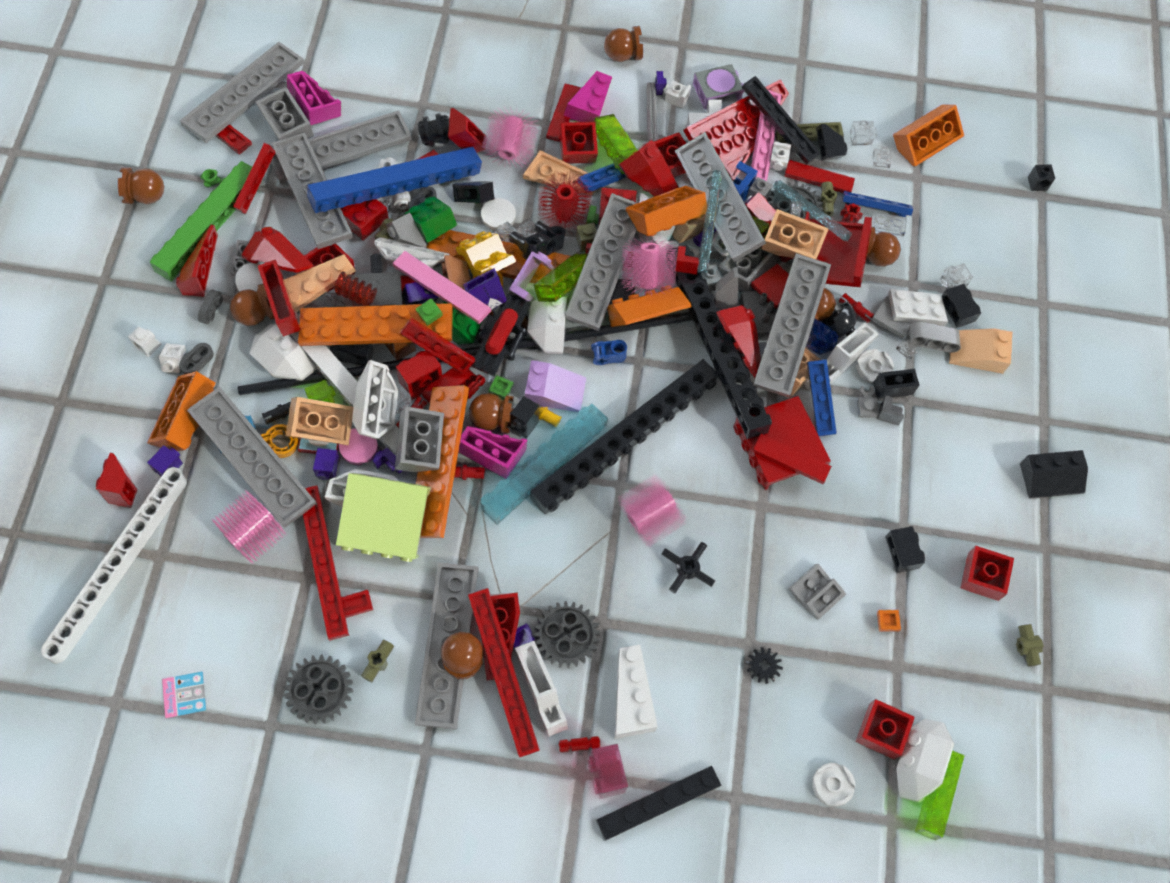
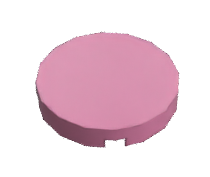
(360, 448)

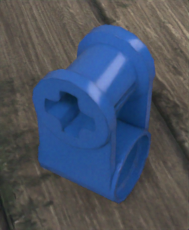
(608, 352)

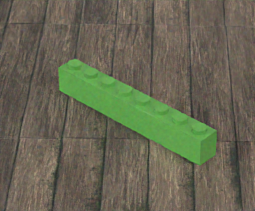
(212, 211)

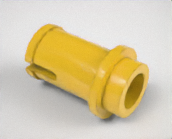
(549, 416)

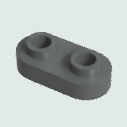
(421, 196)
(211, 303)
(195, 359)

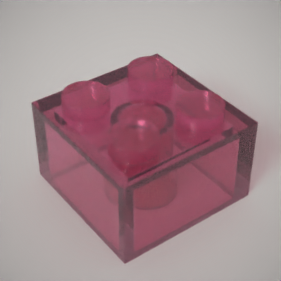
(608, 771)

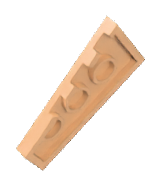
(545, 165)
(316, 281)

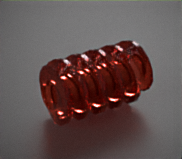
(353, 290)

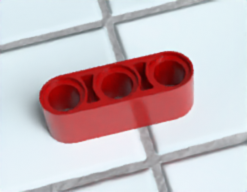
(450, 378)

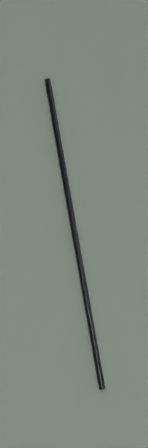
(525, 343)

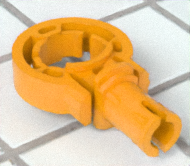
(273, 432)

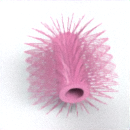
(510, 138)
(649, 265)
(656, 508)
(249, 526)

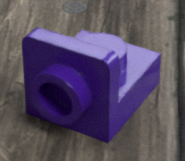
(386, 457)

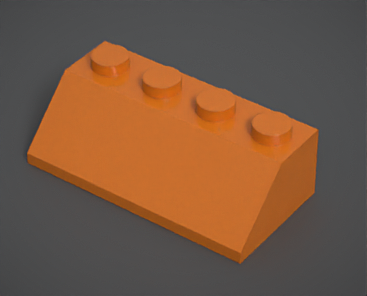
(929, 134)
(667, 210)
(646, 306)
(175, 423)

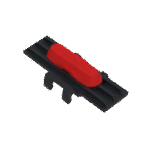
(496, 333)

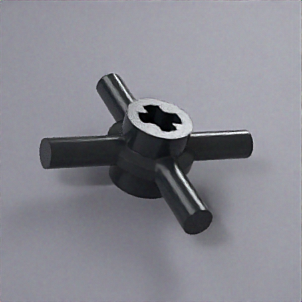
(683, 562)

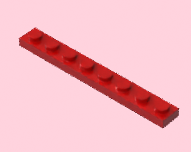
(325, 569)
(504, 672)

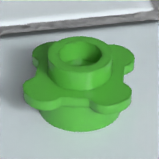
(210, 173)

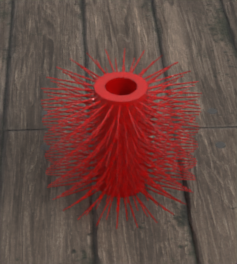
(564, 202)

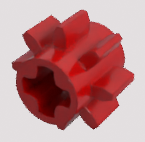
(851, 213)

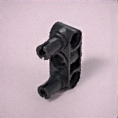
(545, 240)

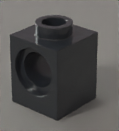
(1041, 177)

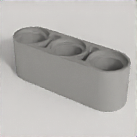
(934, 337)

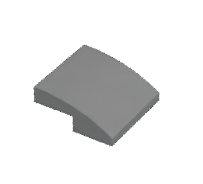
(885, 319)
(817, 591)

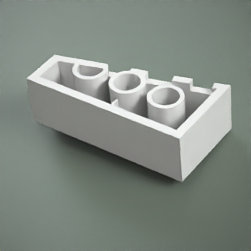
(633, 697)

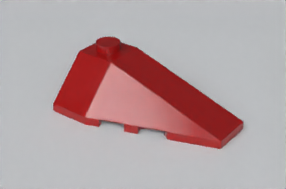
(649, 170)
(272, 245)
(196, 270)
(742, 327)
(508, 614)

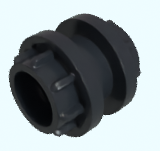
(434, 130)

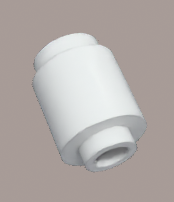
(401, 200)

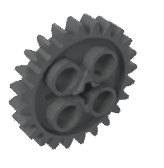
(778, 201)
(577, 649)
(334, 698)

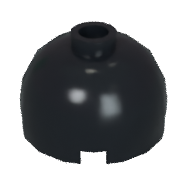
(842, 320)

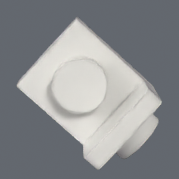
(171, 357)

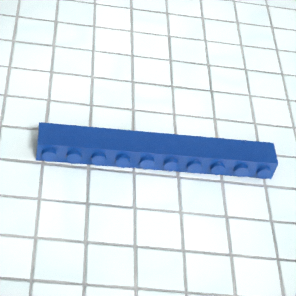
(393, 179)

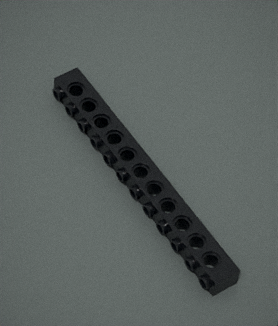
(692, 285)
(700, 372)

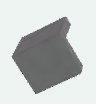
(890, 413)

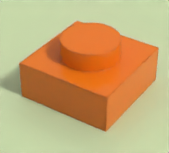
(888, 620)

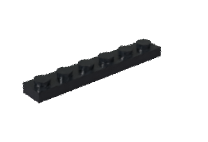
(780, 120)
(658, 803)

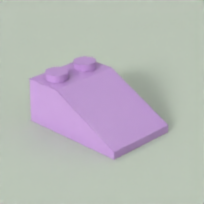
(554, 387)

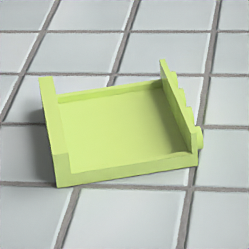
(382, 516)

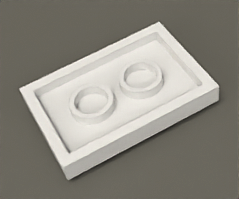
(917, 306)

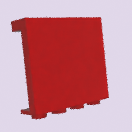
(846, 257)
(790, 427)

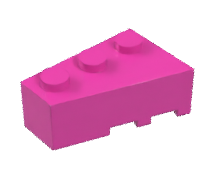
(312, 99)
(590, 99)
(492, 450)

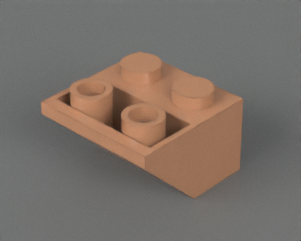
(455, 271)

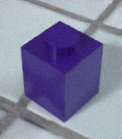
(165, 459)
(326, 463)

